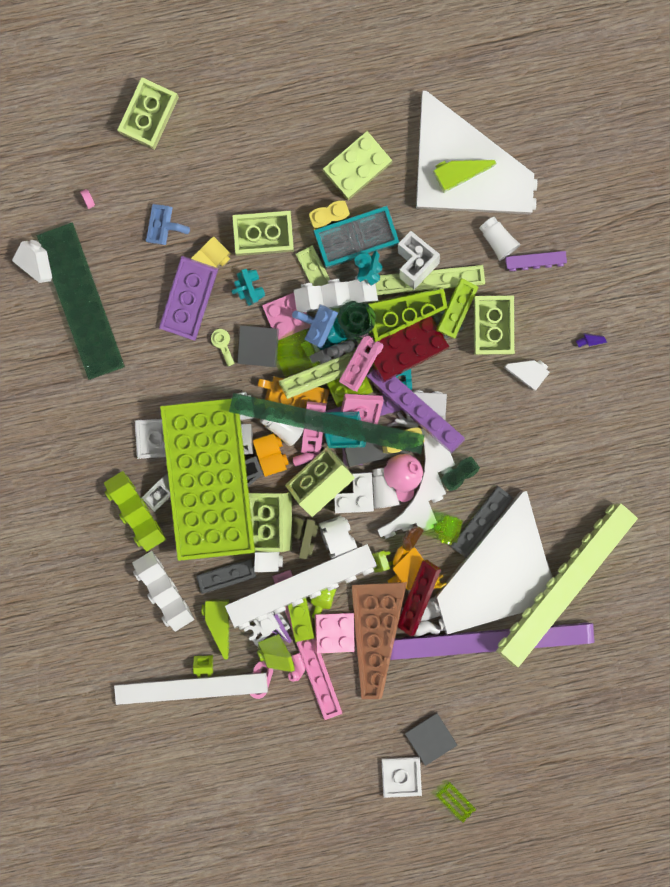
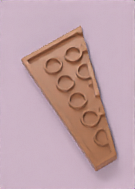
(376, 622)

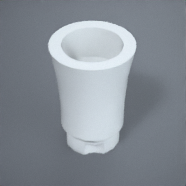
(499, 238)
(285, 432)
(383, 494)

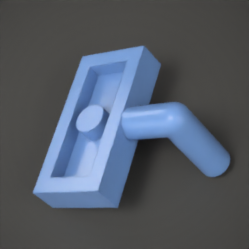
(160, 225)
(319, 326)

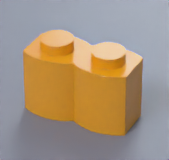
(270, 454)

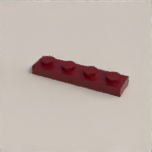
(418, 597)

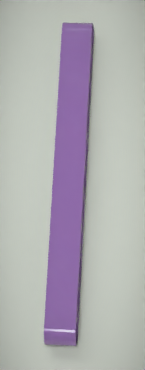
(485, 641)

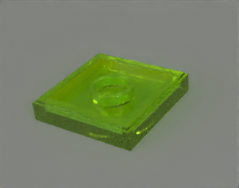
(294, 354)

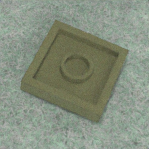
(307, 546)

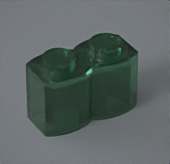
(464, 470)

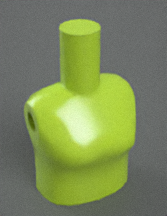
(323, 601)

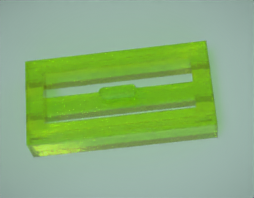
(467, 814)

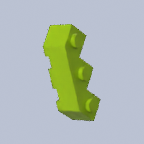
(134, 511)

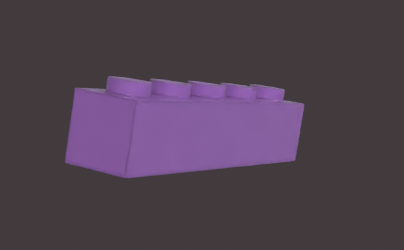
(535, 261)

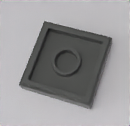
(258, 346)
(431, 739)

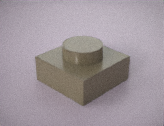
(298, 527)

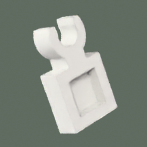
(264, 626)

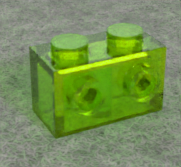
(448, 529)

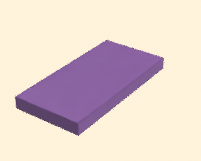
(188, 298)

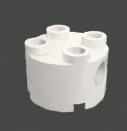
(336, 536)

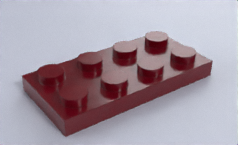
(408, 348)

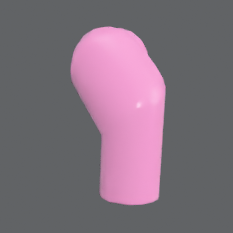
(303, 458)
(299, 668)

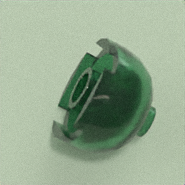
(356, 320)

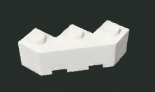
(333, 294)
(162, 591)

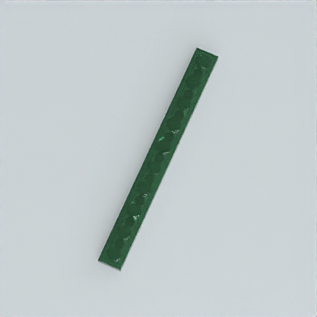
(326, 423)

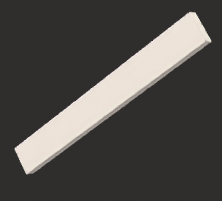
(191, 688)

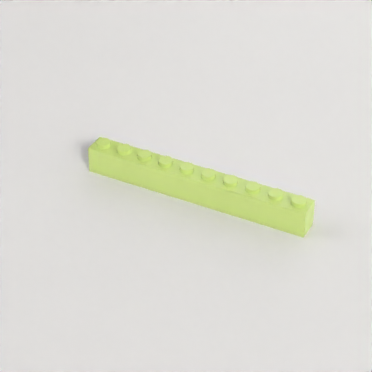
(566, 584)

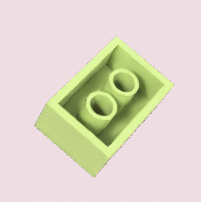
(148, 113)
(357, 165)
(263, 233)
(493, 325)
(319, 481)
(271, 521)

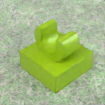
(381, 561)
(203, 665)

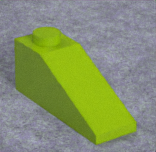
(457, 172)
(218, 623)

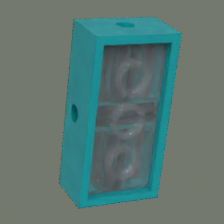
(358, 234)

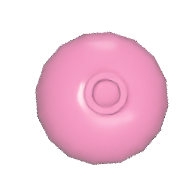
(403, 473)

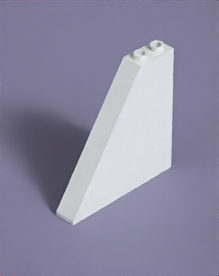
(448, 138)
(498, 574)

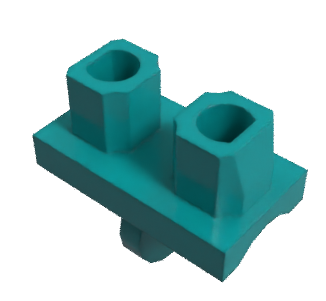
(368, 267)
(245, 288)

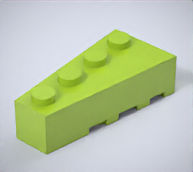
(405, 311)

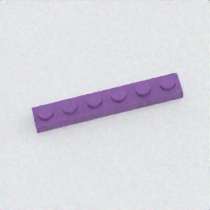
(418, 411)

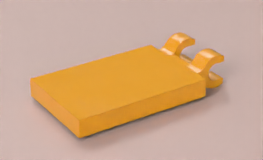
(275, 394)

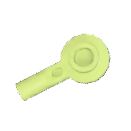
(221, 339)

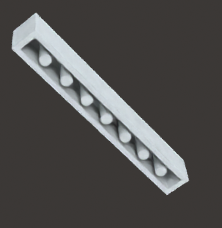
(301, 586)

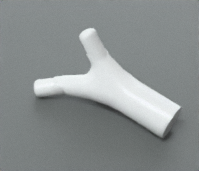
(403, 422)

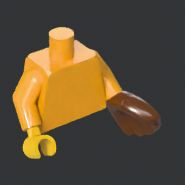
(408, 560)

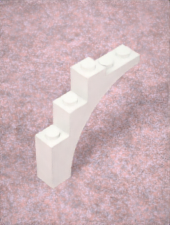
(430, 488)

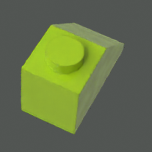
(275, 654)

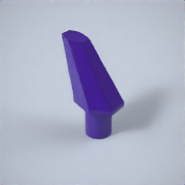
(591, 340)

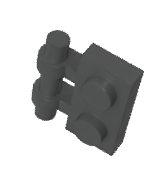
(335, 351)

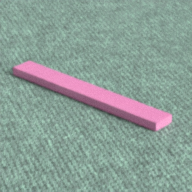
(315, 667)

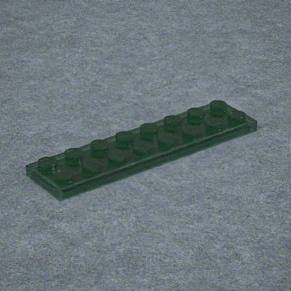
(81, 301)

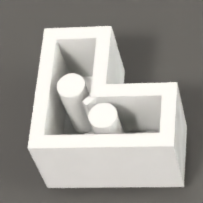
(420, 259)
(360, 499)

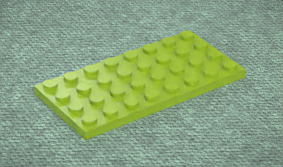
(207, 480)

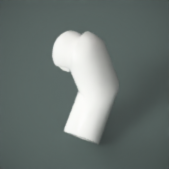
(425, 627)

